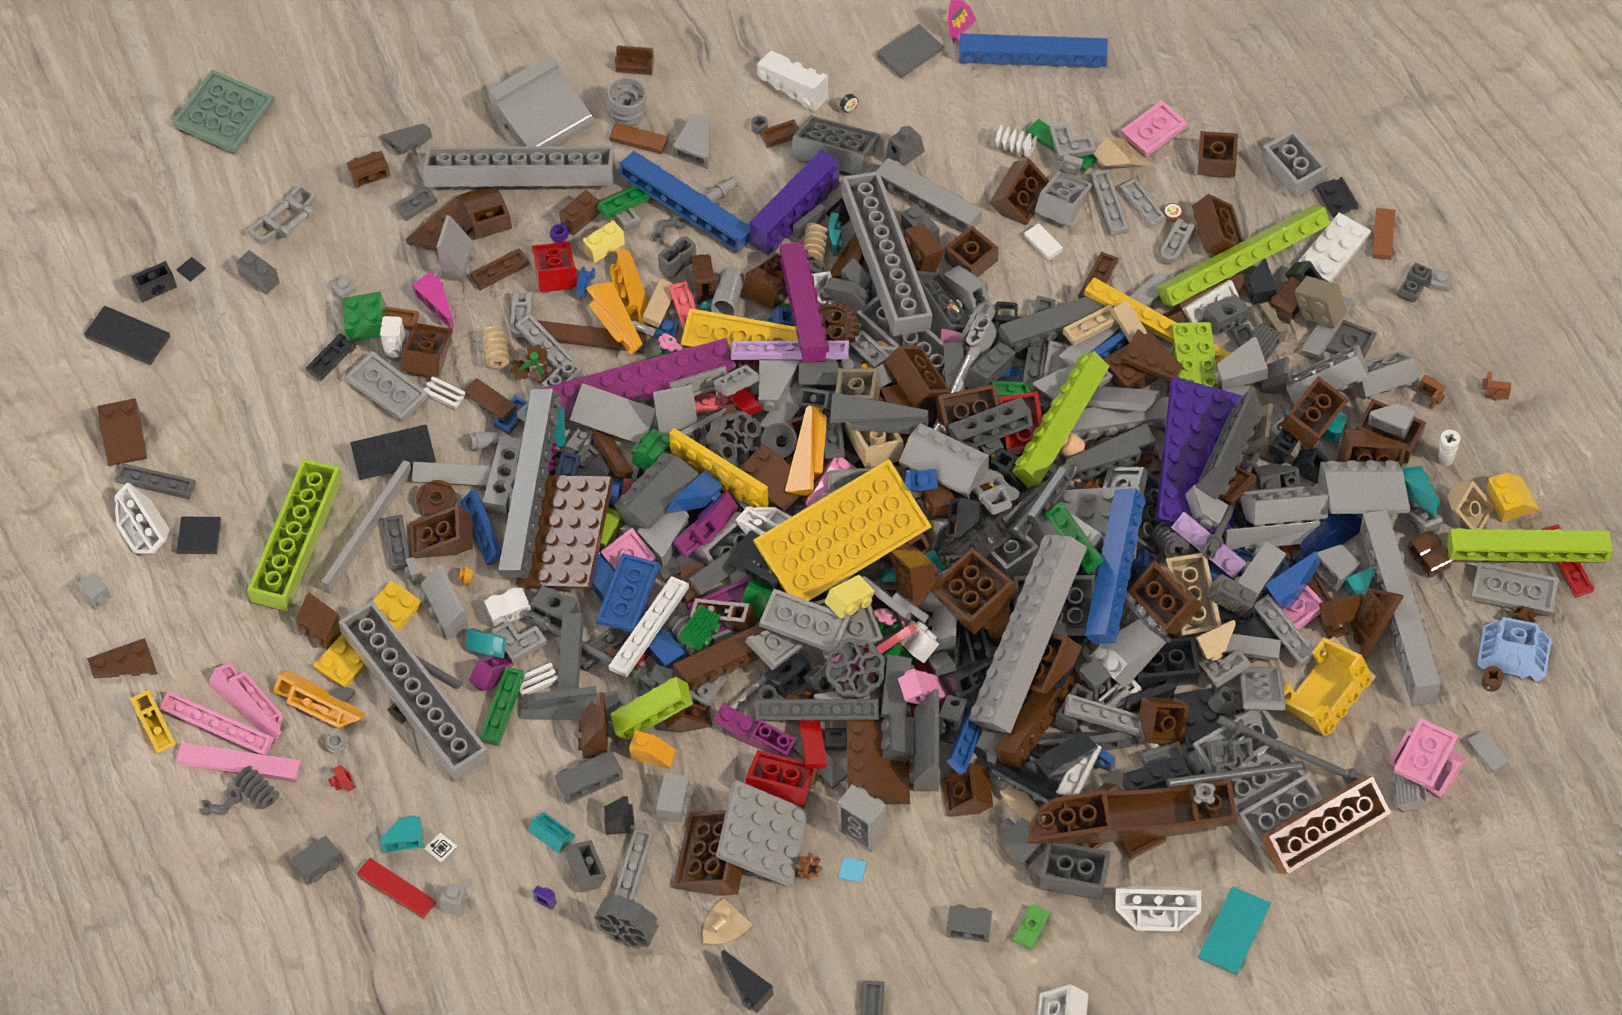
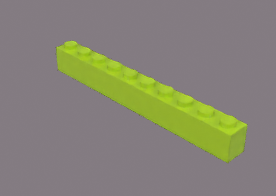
(1243, 255)

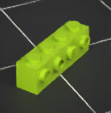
(651, 708)

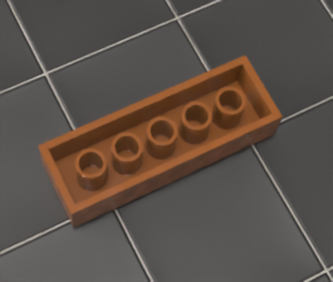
(1325, 824)

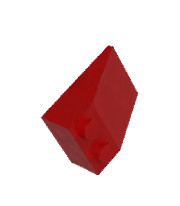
(554, 266)
(1017, 441)

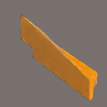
(315, 700)

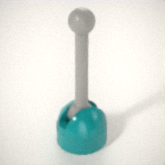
(705, 306)

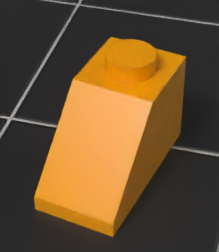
(651, 750)

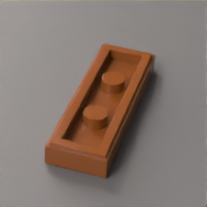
(638, 138)
(1383, 233)

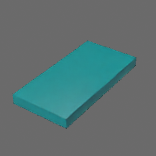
(1234, 930)

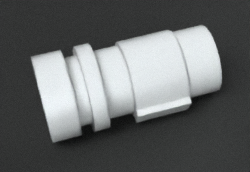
(1448, 446)

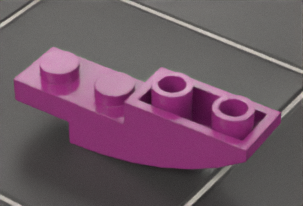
(707, 525)
(757, 734)

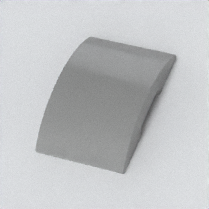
(1269, 798)

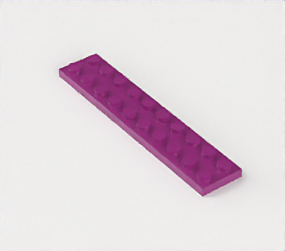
(642, 378)

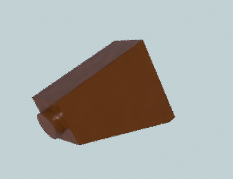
(703, 277)

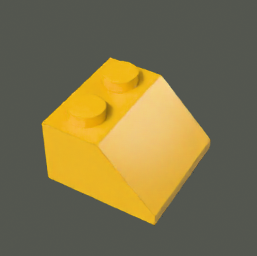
(1510, 496)

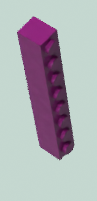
(803, 302)

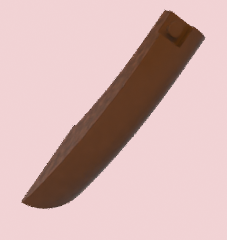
(1131, 815)

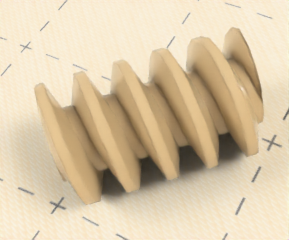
(815, 241)
(495, 347)

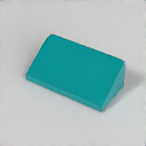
(550, 832)

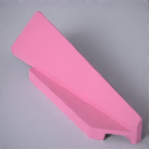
(247, 699)

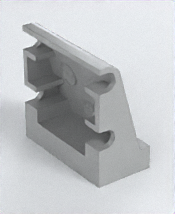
(539, 106)

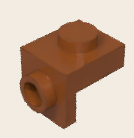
(1433, 389)
(1496, 389)

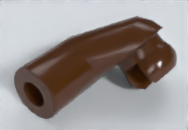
(808, 693)

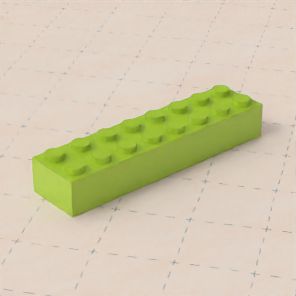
(295, 534)

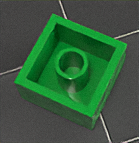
(364, 315)

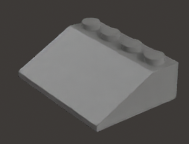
(1364, 487)

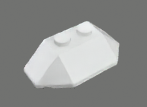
(760, 519)
(139, 521)
(1158, 906)

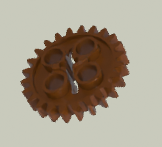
(845, 327)

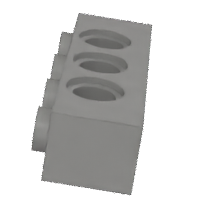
(493, 500)

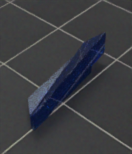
(1330, 533)

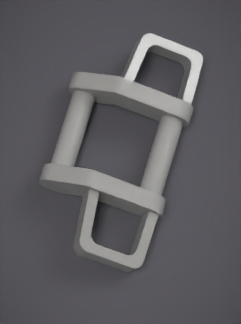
(280, 230)
(1004, 491)

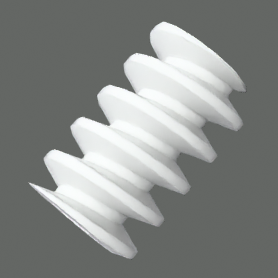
(1015, 142)

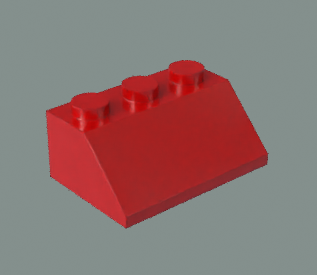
(780, 777)

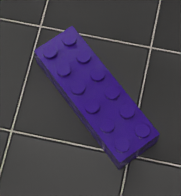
(793, 202)

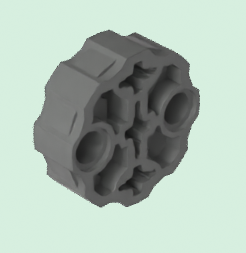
(735, 439)
(864, 686)
(626, 921)

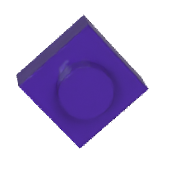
(545, 897)

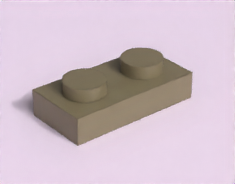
(1270, 318)

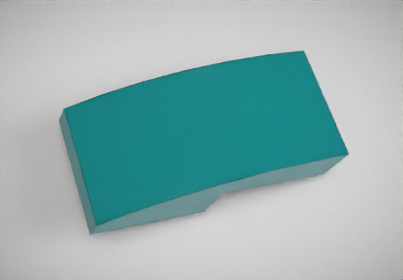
(835, 235)
(485, 643)

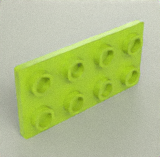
(1195, 351)

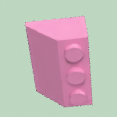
(1449, 772)

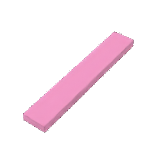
(216, 723)
(236, 760)

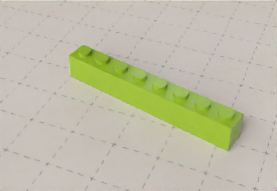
(1060, 419)
(1529, 545)

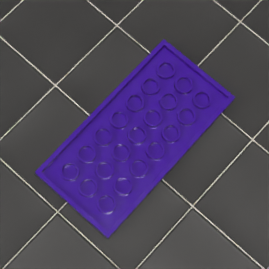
(1191, 431)

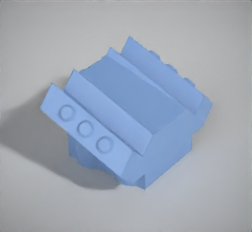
(1515, 648)

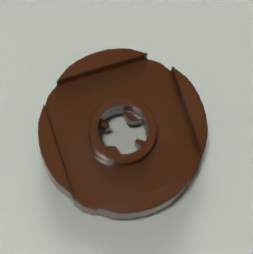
(432, 490)

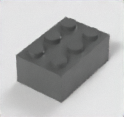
(1075, 870)

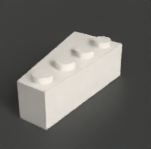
(794, 80)

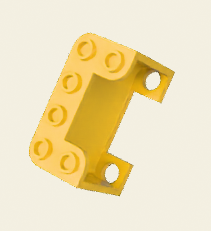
(1329, 687)

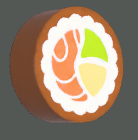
(1173, 212)

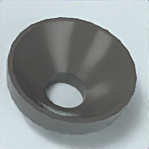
(775, 430)

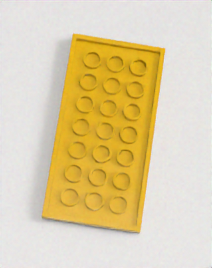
(842, 533)

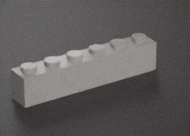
(929, 196)

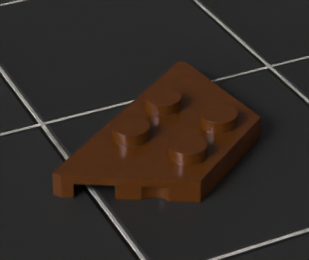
(429, 232)
(1372, 618)

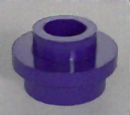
(559, 229)

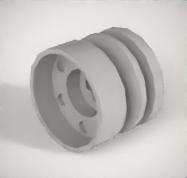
(626, 101)

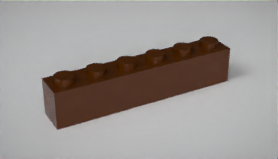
(717, 660)
(1032, 723)

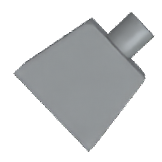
(1337, 565)

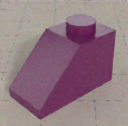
(488, 672)

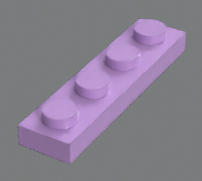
(1198, 535)

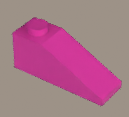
(432, 294)

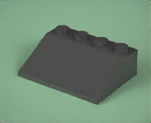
(843, 142)
(1076, 608)
(926, 744)

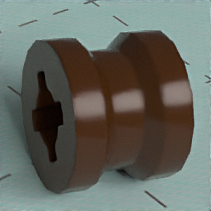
(1495, 683)

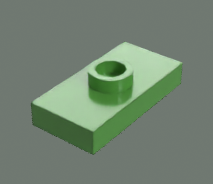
(1031, 926)

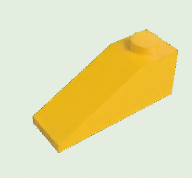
(152, 721)

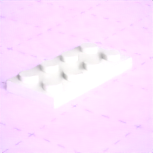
(1336, 246)

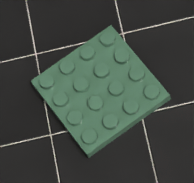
(223, 111)

